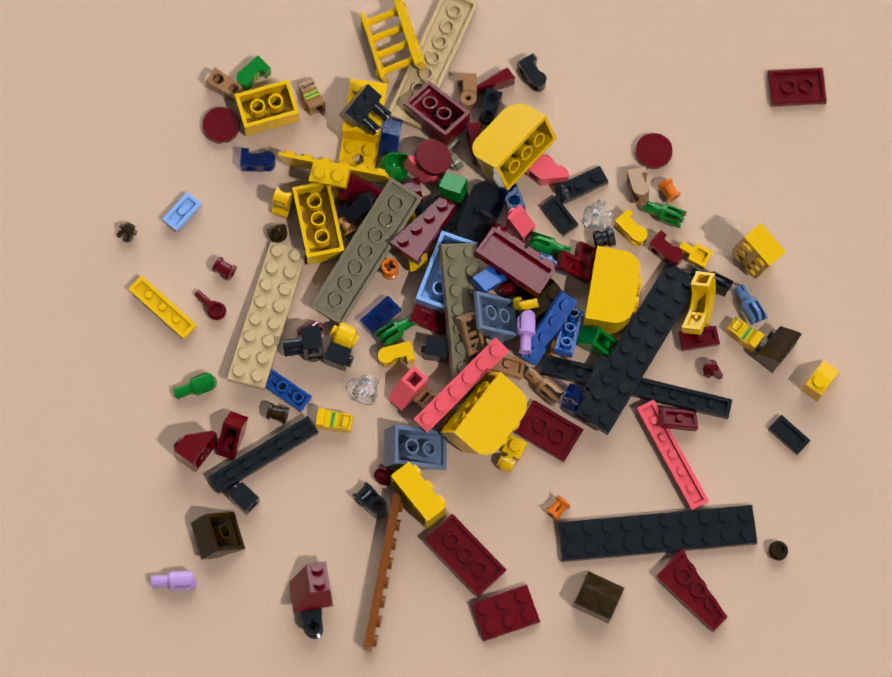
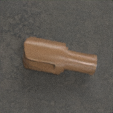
(545, 386)

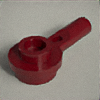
(216, 310)

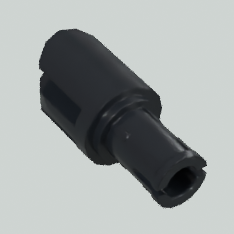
(722, 283)

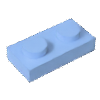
(182, 212)

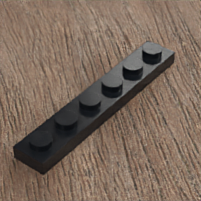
(263, 455)

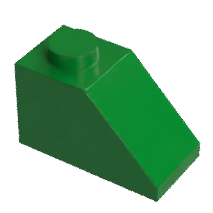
(596, 341)

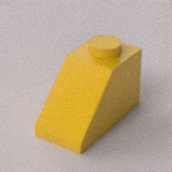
(820, 380)

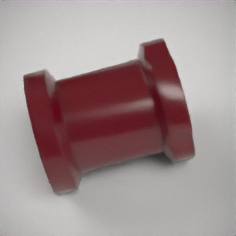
(224, 268)

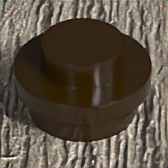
(778, 550)

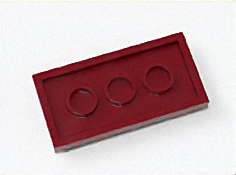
(465, 555)

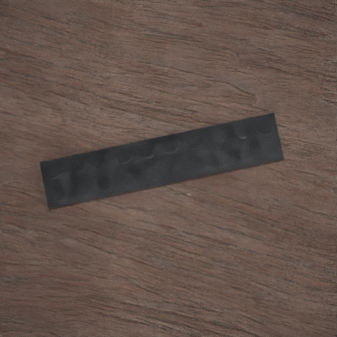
(636, 349)
(657, 533)

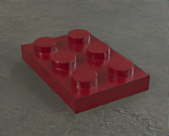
(505, 613)

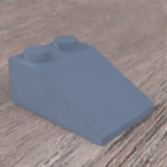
(495, 316)
(415, 446)

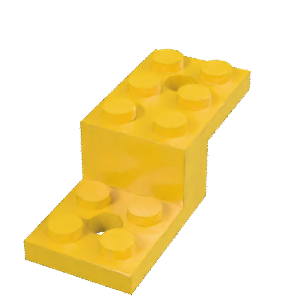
(357, 140)

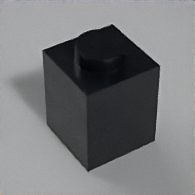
(435, 349)
(338, 356)
(243, 497)

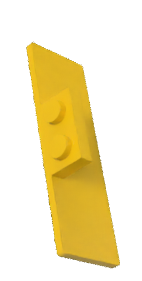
(331, 173)

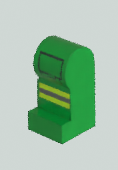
(252, 73)

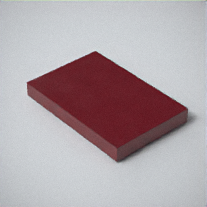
(797, 87)
(548, 431)

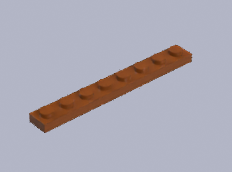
(383, 581)

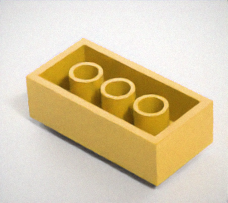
(318, 222)

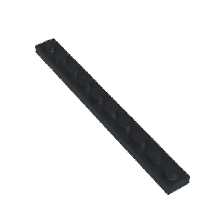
(646, 389)

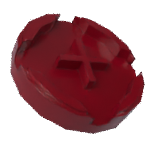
(221, 125)
(654, 151)
(433, 157)

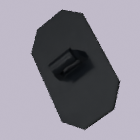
(480, 212)

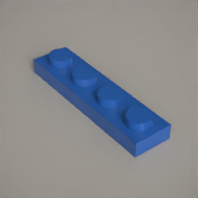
(549, 326)

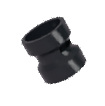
(604, 238)

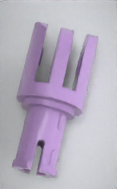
(526, 331)
(175, 580)

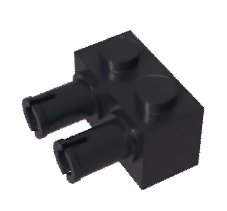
(360, 105)
(307, 345)

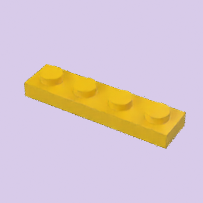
(162, 307)

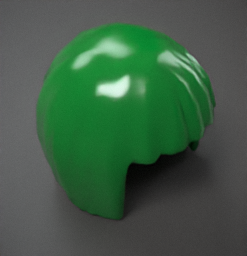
(393, 165)

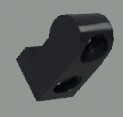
(531, 74)
(490, 106)
(359, 207)

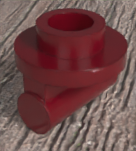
(711, 368)
(383, 475)

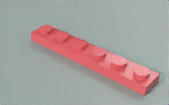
(461, 385)
(672, 456)

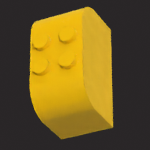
(512, 144)
(612, 290)
(487, 416)

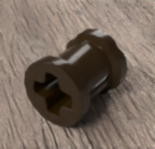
(277, 413)

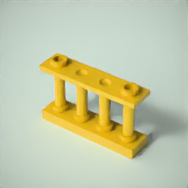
(410, 42)

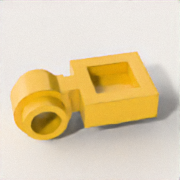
(513, 450)

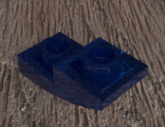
(390, 136)

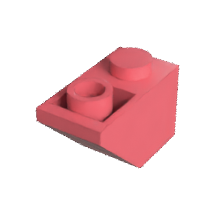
(547, 172)
(519, 223)
(408, 388)

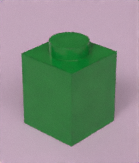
(453, 187)

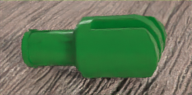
(666, 213)
(547, 244)
(393, 331)
(197, 385)

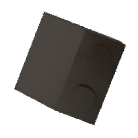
(544, 299)
(777, 347)
(217, 535)
(598, 597)

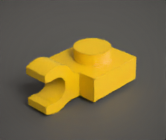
(697, 255)

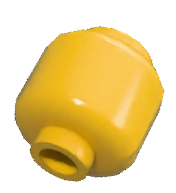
(344, 335)

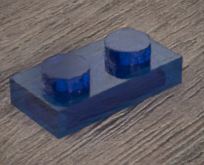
(380, 315)

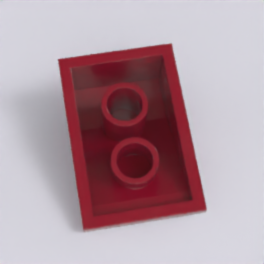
(438, 113)

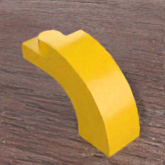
(702, 303)

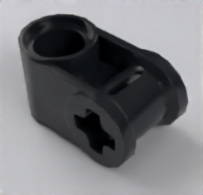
(368, 498)
(310, 618)

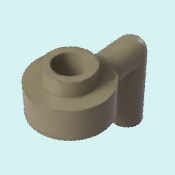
(456, 162)

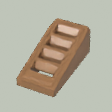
(462, 326)
(424, 397)

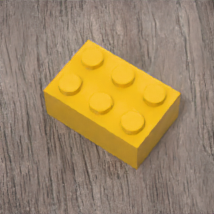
(267, 107)
(758, 251)
(418, 494)

